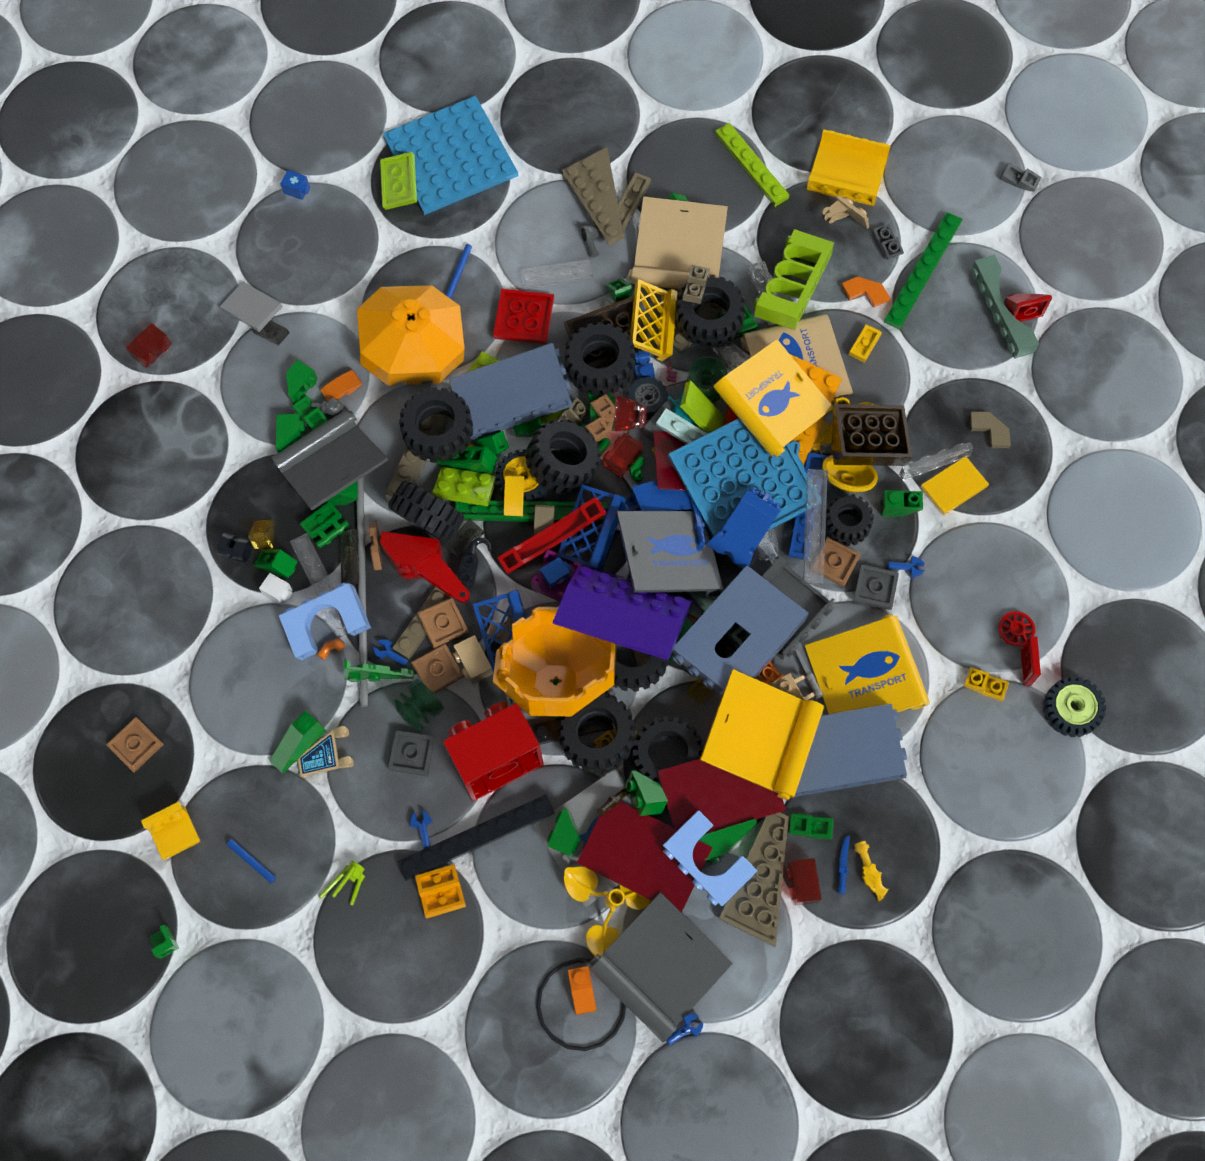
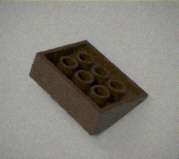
(617, 314)
(870, 435)

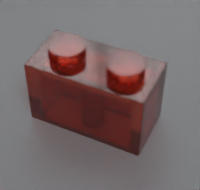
(148, 345)
(622, 455)
(804, 882)

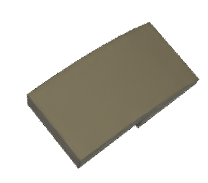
(696, 284)
(574, 413)
(543, 517)

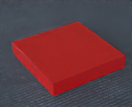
(1030, 661)

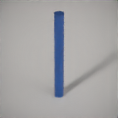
(456, 276)

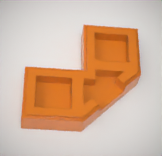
(874, 291)

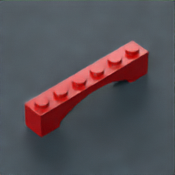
(552, 536)

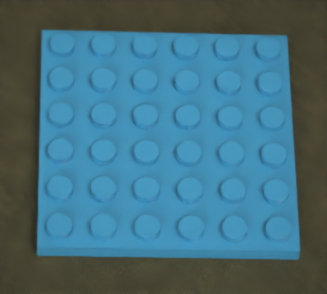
(453, 154)
(729, 463)

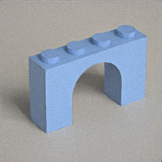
(298, 620)
(720, 886)

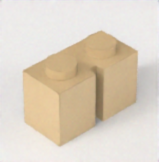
(473, 659)

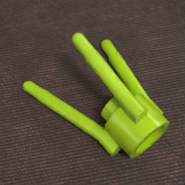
(350, 872)

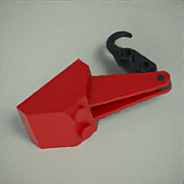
(423, 559)

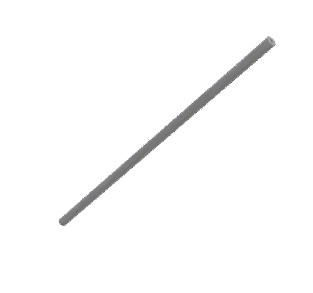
(362, 586)

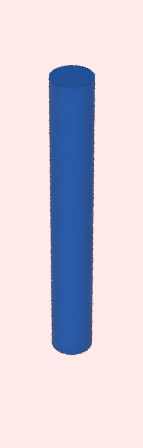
(251, 861)

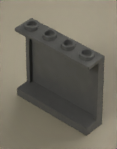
(804, 595)

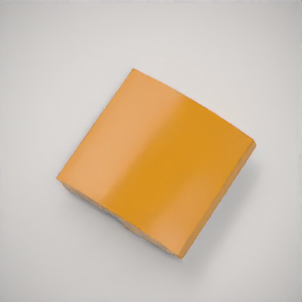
(440, 891)

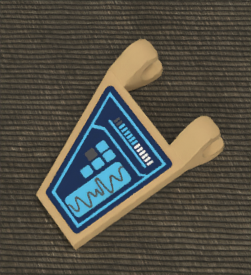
(324, 755)

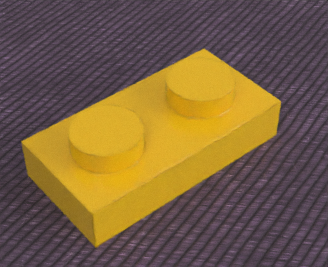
(865, 343)

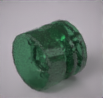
(705, 374)
(418, 704)

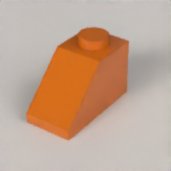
(582, 990)

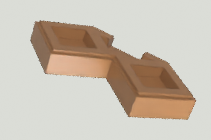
(606, 412)
(375, 547)

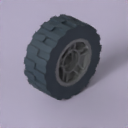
(649, 388)

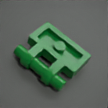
(320, 521)

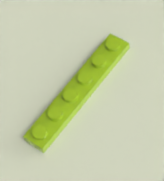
(752, 164)

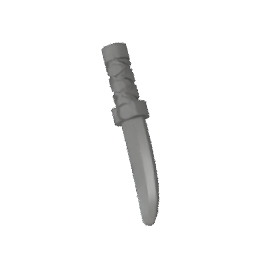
(810, 677)

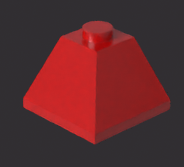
(1027, 305)

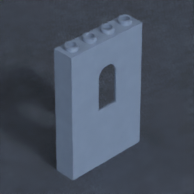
(756, 608)

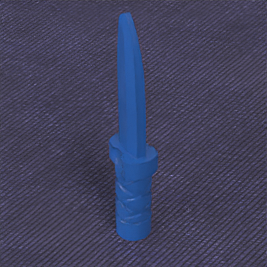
(699, 525)
(842, 869)

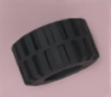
(852, 506)

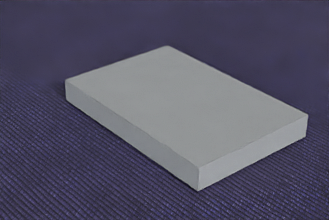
(251, 306)

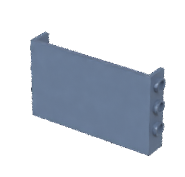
(514, 390)
(854, 751)

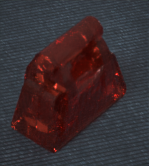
(626, 414)

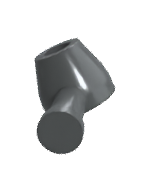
(589, 234)

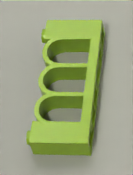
(783, 311)

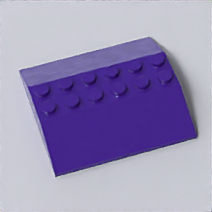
(610, 610)

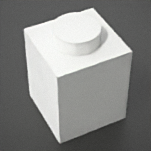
(276, 589)

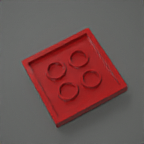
(523, 316)

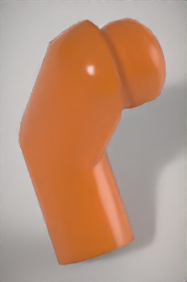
(330, 645)

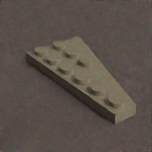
(595, 189)
(757, 902)

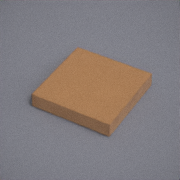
(839, 562)
(442, 622)
(437, 669)
(135, 744)

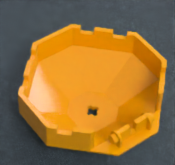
(405, 348)
(551, 652)

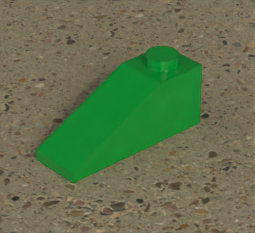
(472, 459)
(296, 741)
(725, 840)

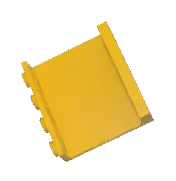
(848, 167)

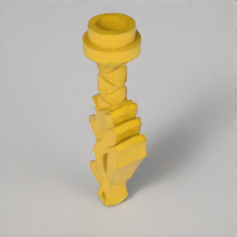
(871, 876)

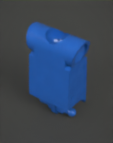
(650, 498)
(746, 527)

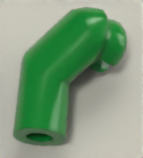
(635, 471)

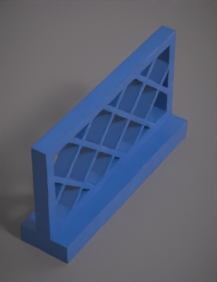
(606, 533)
(517, 609)

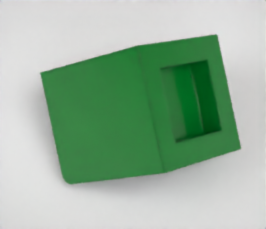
(528, 428)
(494, 442)
(163, 942)

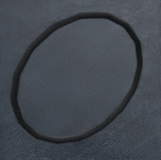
(548, 1031)

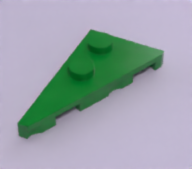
(374, 672)

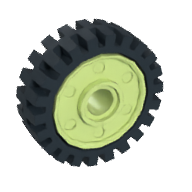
(1066, 719)

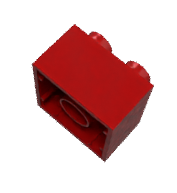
(493, 749)

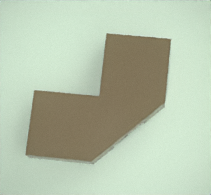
(988, 422)

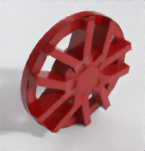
(1016, 628)

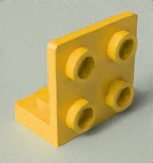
(171, 830)

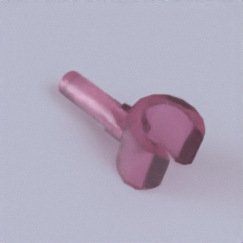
(671, 375)

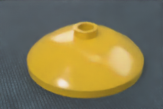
(850, 477)

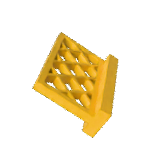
(665, 323)

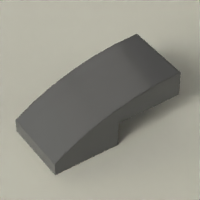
(1022, 179)

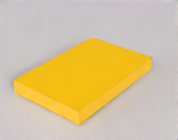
(954, 485)

